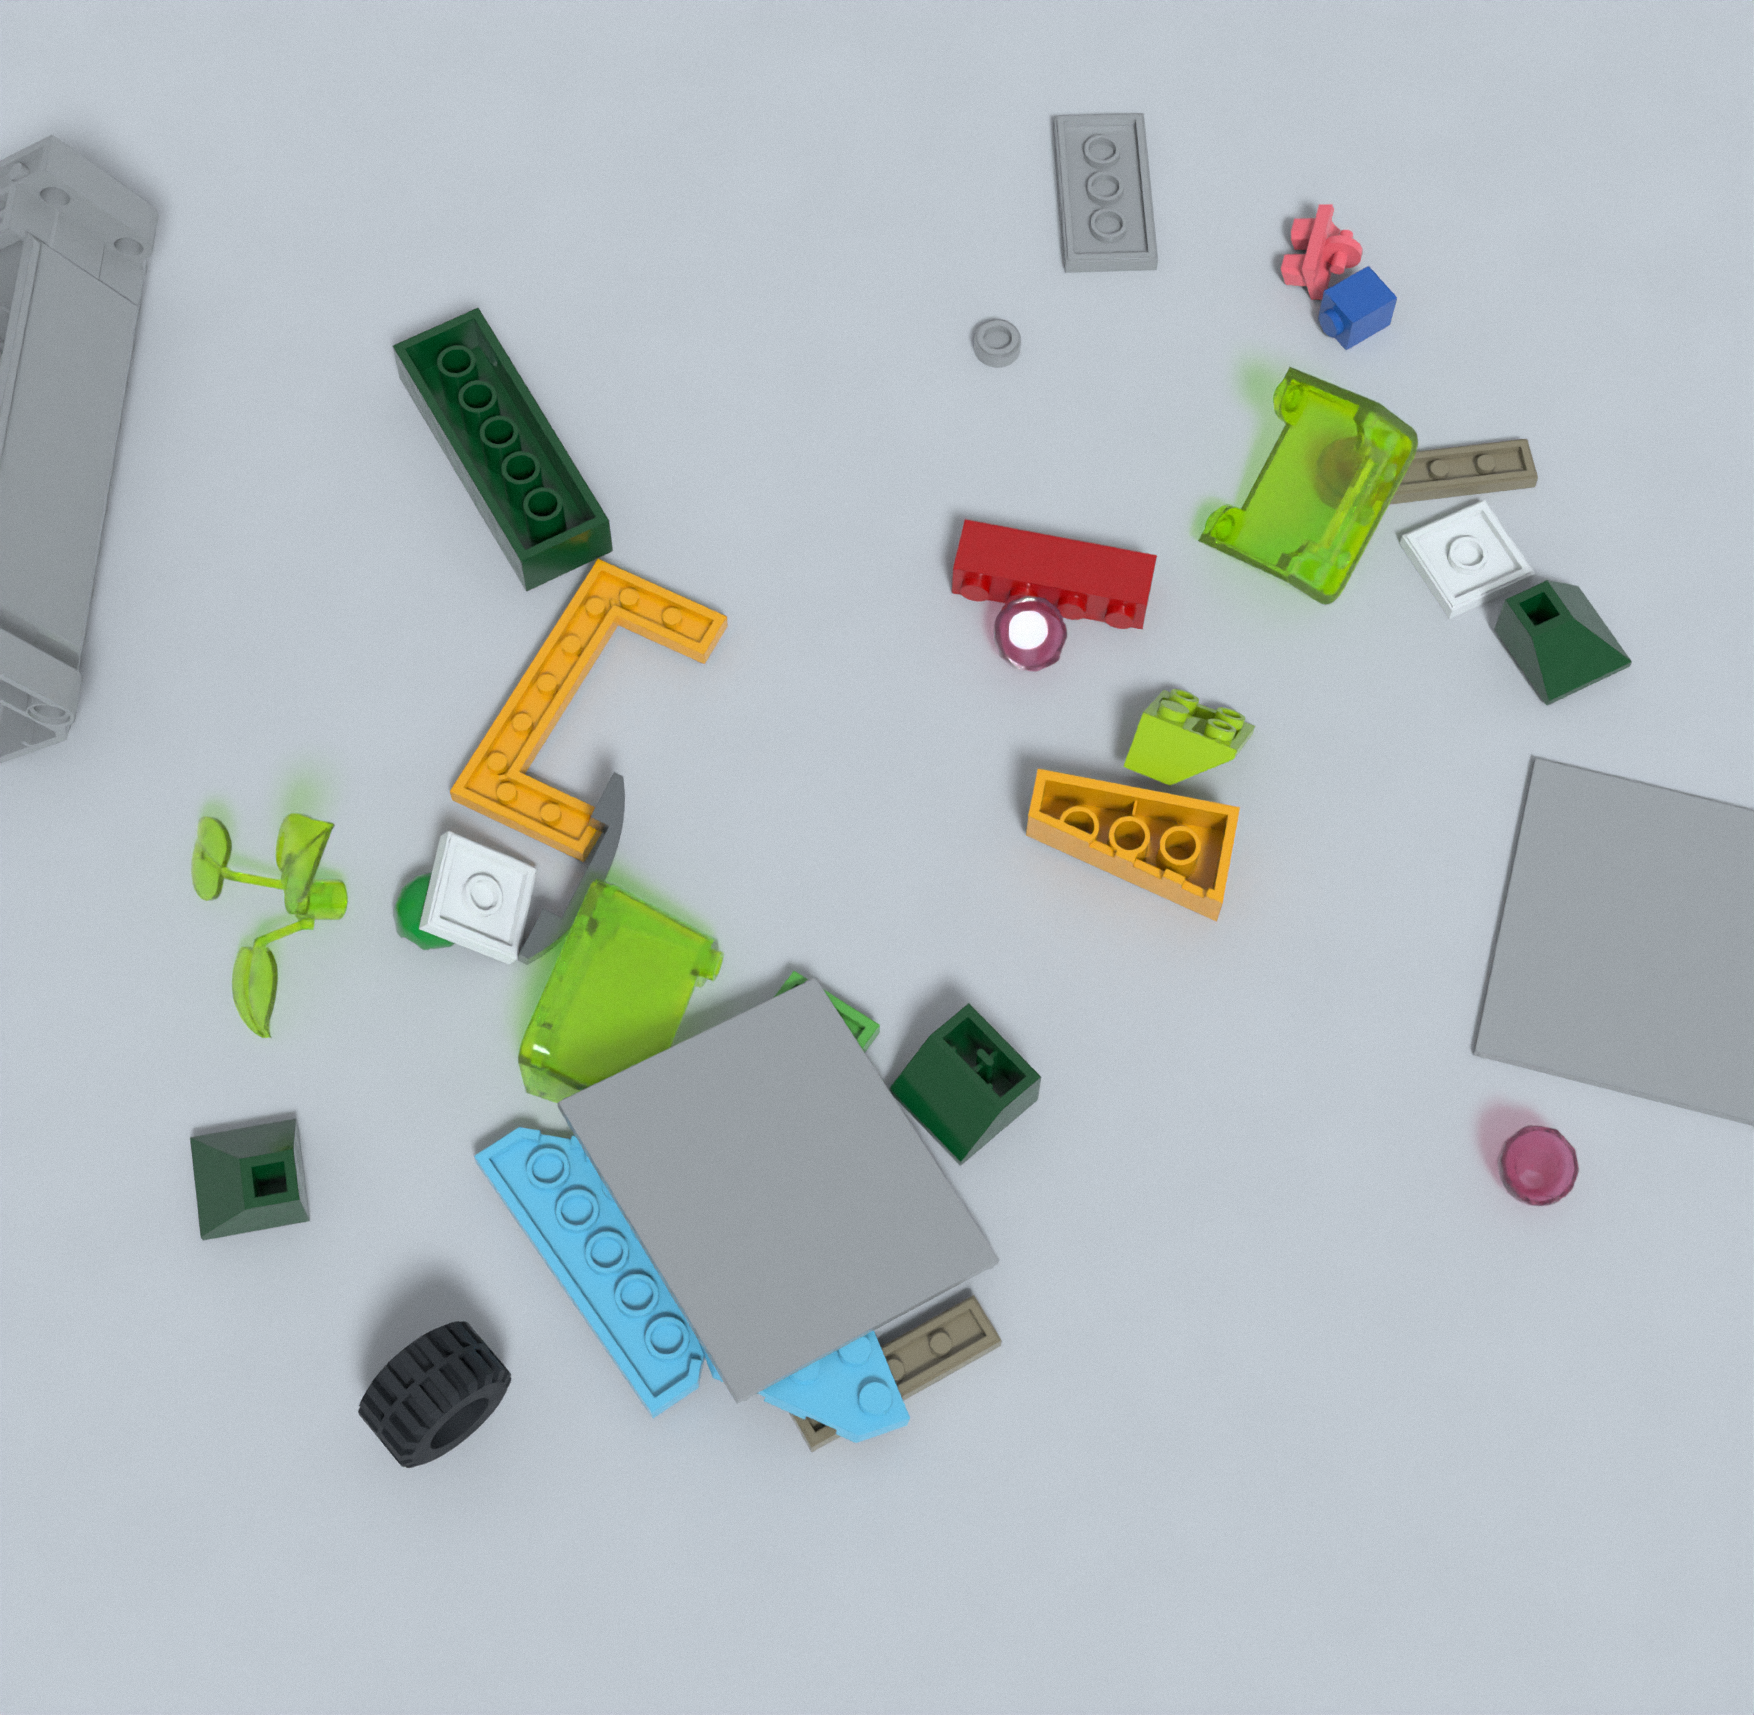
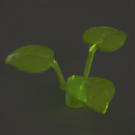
(298, 855)

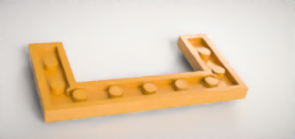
(495, 774)

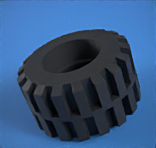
(434, 1394)

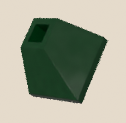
(1559, 639)
(249, 1179)

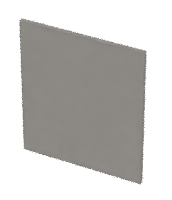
(1628, 943)
(777, 1188)

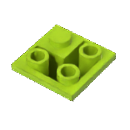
(1185, 738)

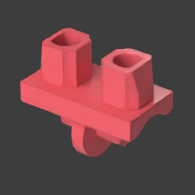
(1327, 252)

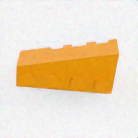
(1140, 835)

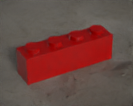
(1071, 574)

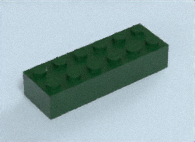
(503, 449)

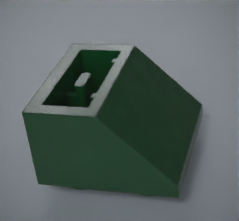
(966, 1084)

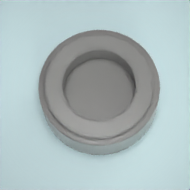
(997, 343)

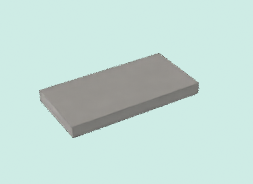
(1105, 193)

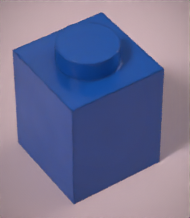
(1356, 308)

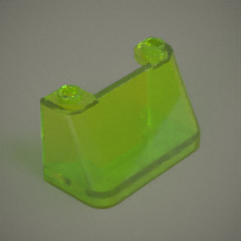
(1317, 488)
(613, 992)

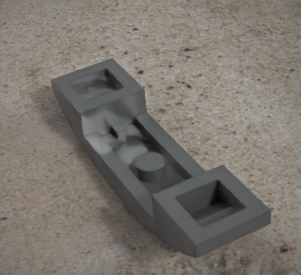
(608, 819)

